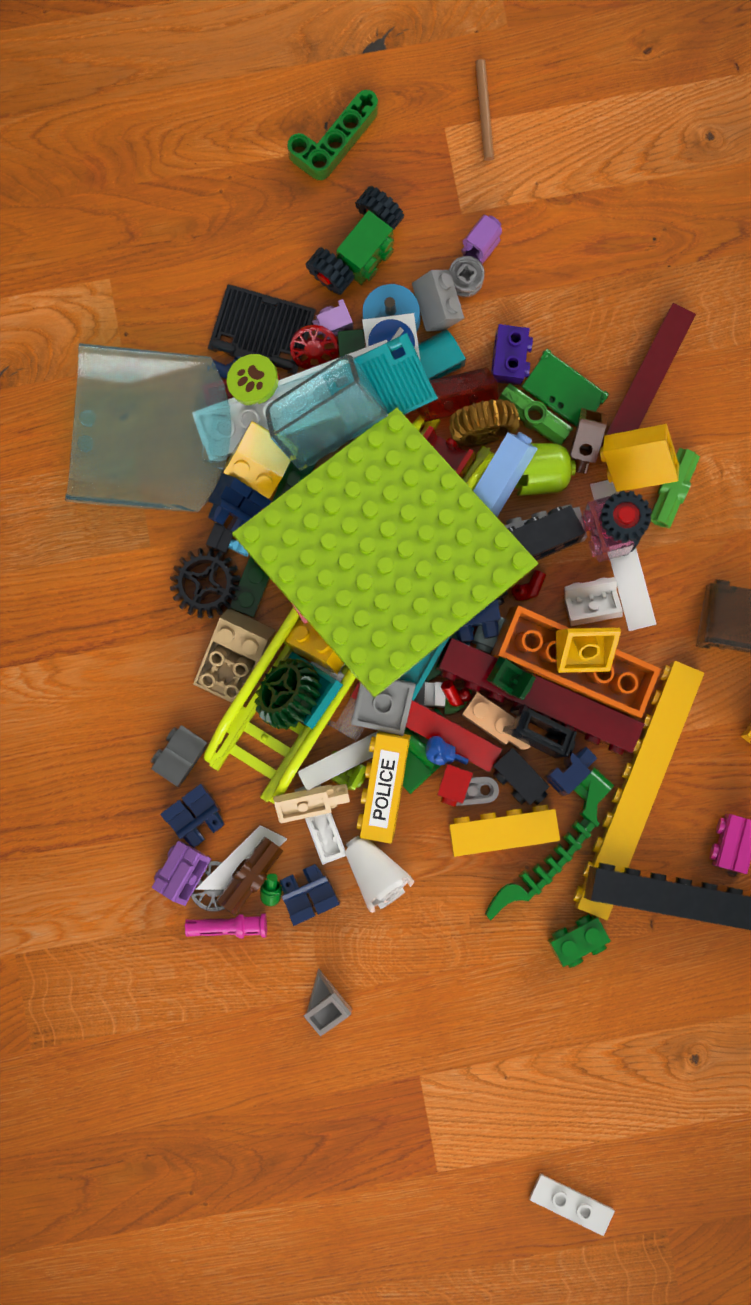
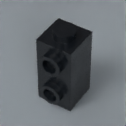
(521, 777)

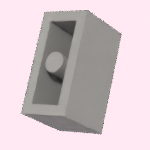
(438, 300)

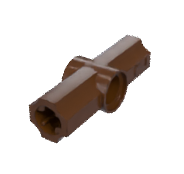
(249, 875)

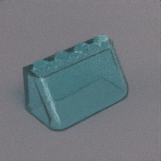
(324, 412)

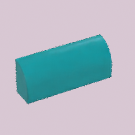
(441, 355)

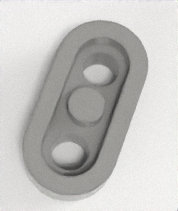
(474, 795)

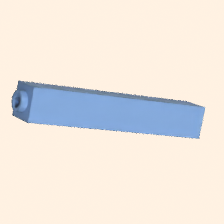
(505, 471)

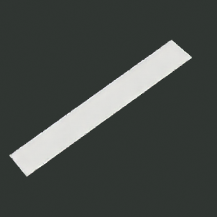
(629, 576)

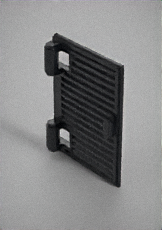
(259, 326)

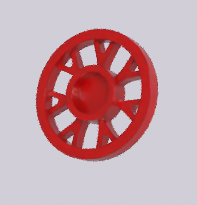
(314, 346)

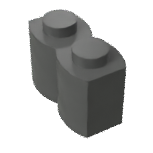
(179, 755)

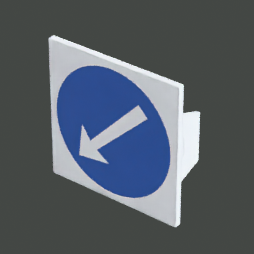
(389, 328)

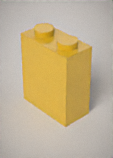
(640, 458)

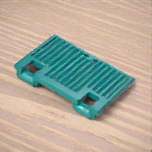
(398, 381)

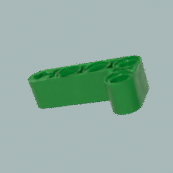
(337, 133)

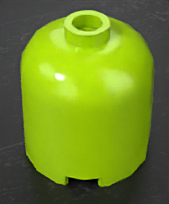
(547, 471)

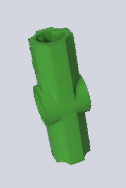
(548, 426)
(674, 493)

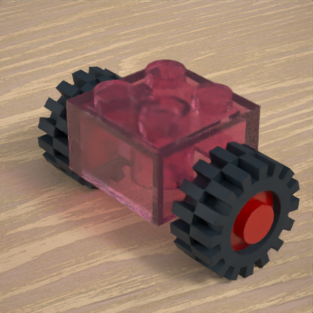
(616, 524)

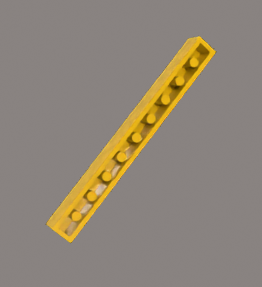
(642, 777)

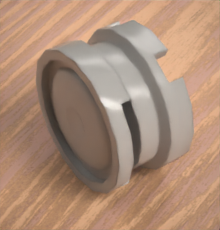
(467, 275)

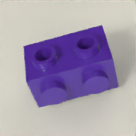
(510, 354)

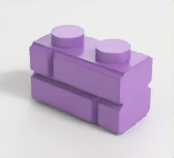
(181, 873)

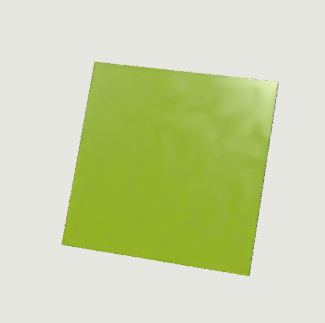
(385, 551)

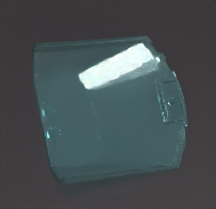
(147, 429)

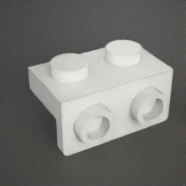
(592, 601)

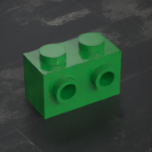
(583, 938)

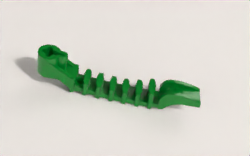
(592, 791)

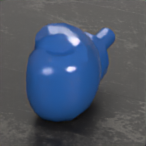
(441, 752)

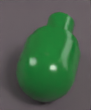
(271, 891)

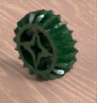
(288, 693)

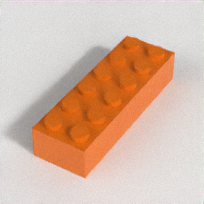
(531, 645)

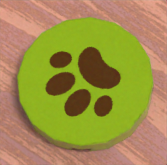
(252, 379)

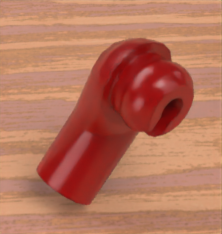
(455, 696)

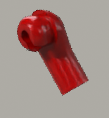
(531, 589)

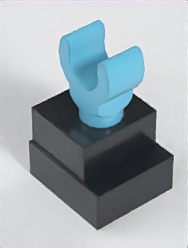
(223, 540)

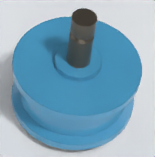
(391, 301)

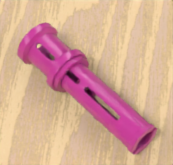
(238, 926)

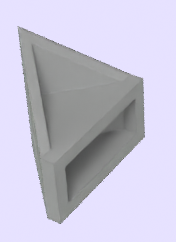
(326, 1006)

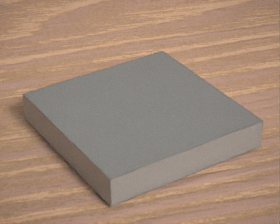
(386, 711)

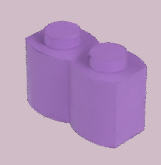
(482, 238)

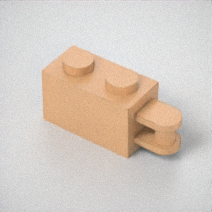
(491, 720)

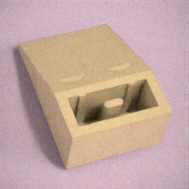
(232, 654)

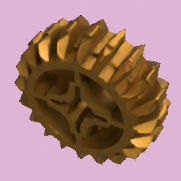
(484, 422)

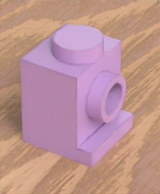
(334, 319)

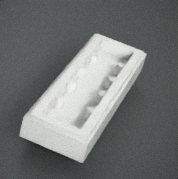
(325, 836)
(571, 1204)

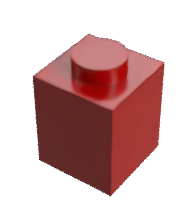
(454, 785)

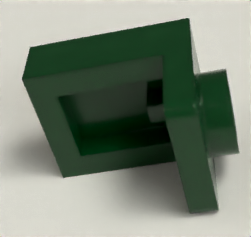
(511, 679)

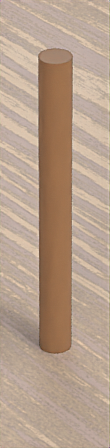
(484, 110)

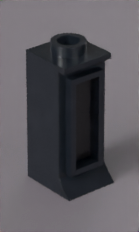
(521, 732)

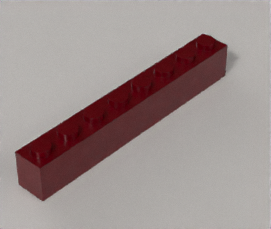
(546, 698)

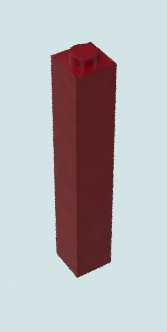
(652, 370)

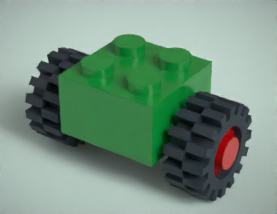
(363, 247)

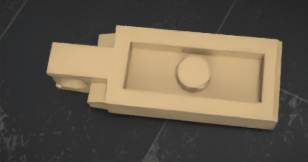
(310, 802)

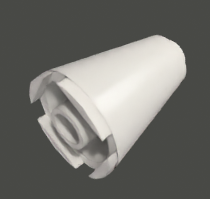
(376, 873)

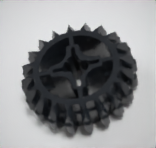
(210, 572)

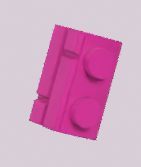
(733, 845)

